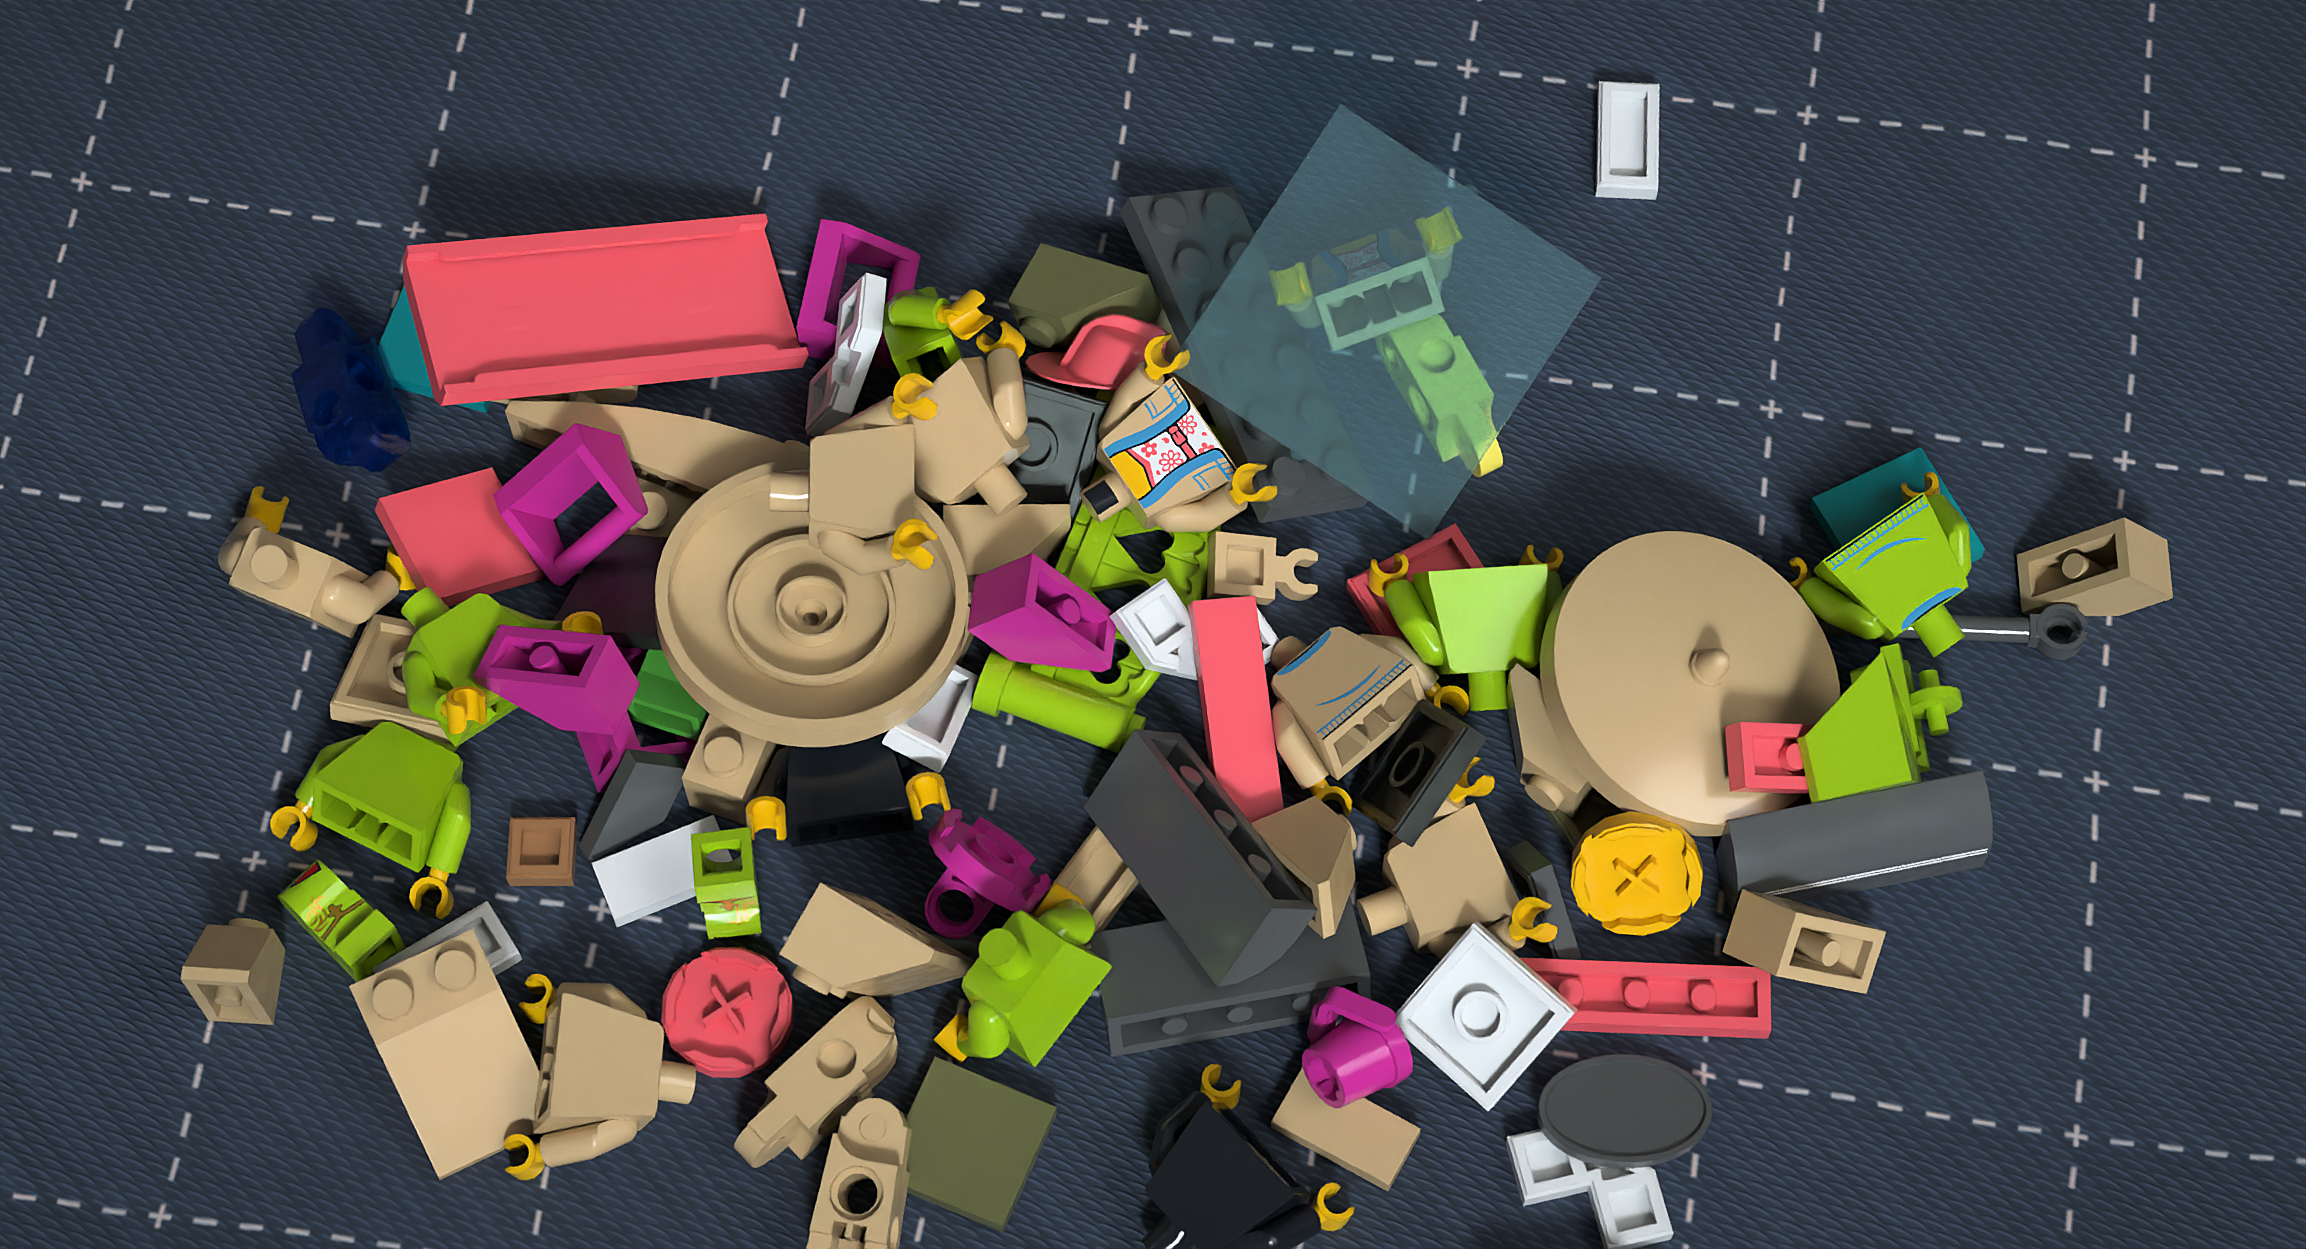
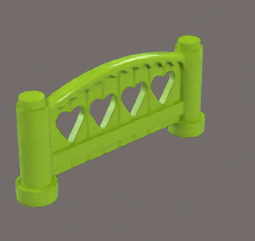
(1073, 698)

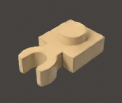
(1249, 567)

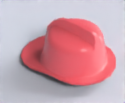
(1100, 353)

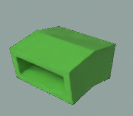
(663, 700)

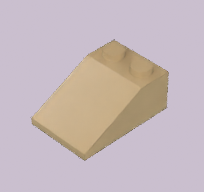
(452, 1051)

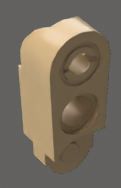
(822, 1083)
(868, 1145)

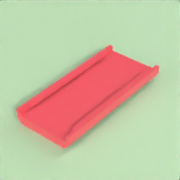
(599, 309)

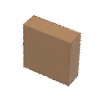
(542, 851)

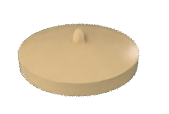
(790, 637)
(1662, 654)

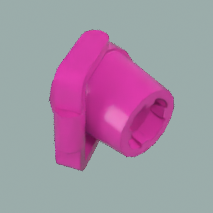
(1358, 1053)

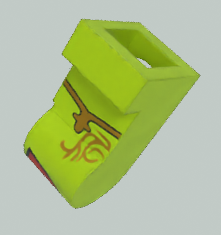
(726, 889)
(341, 921)

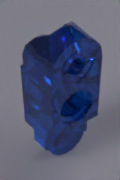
(347, 395)

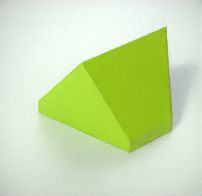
(1860, 740)

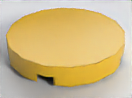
(1636, 873)

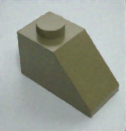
(1069, 289)

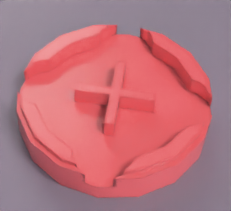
(728, 1012)

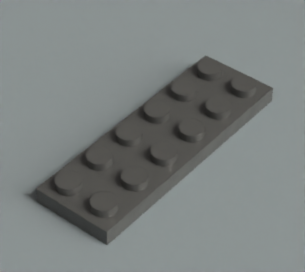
(1188, 251)

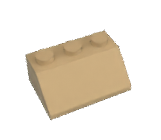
(862, 949)

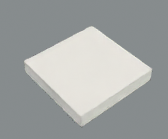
(1483, 1016)

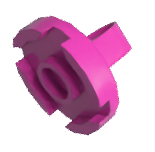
(984, 866)

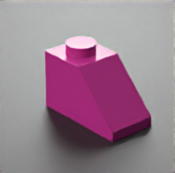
(1041, 617)
(560, 677)

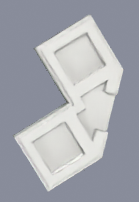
(839, 382)
(1161, 633)
(1623, 1200)

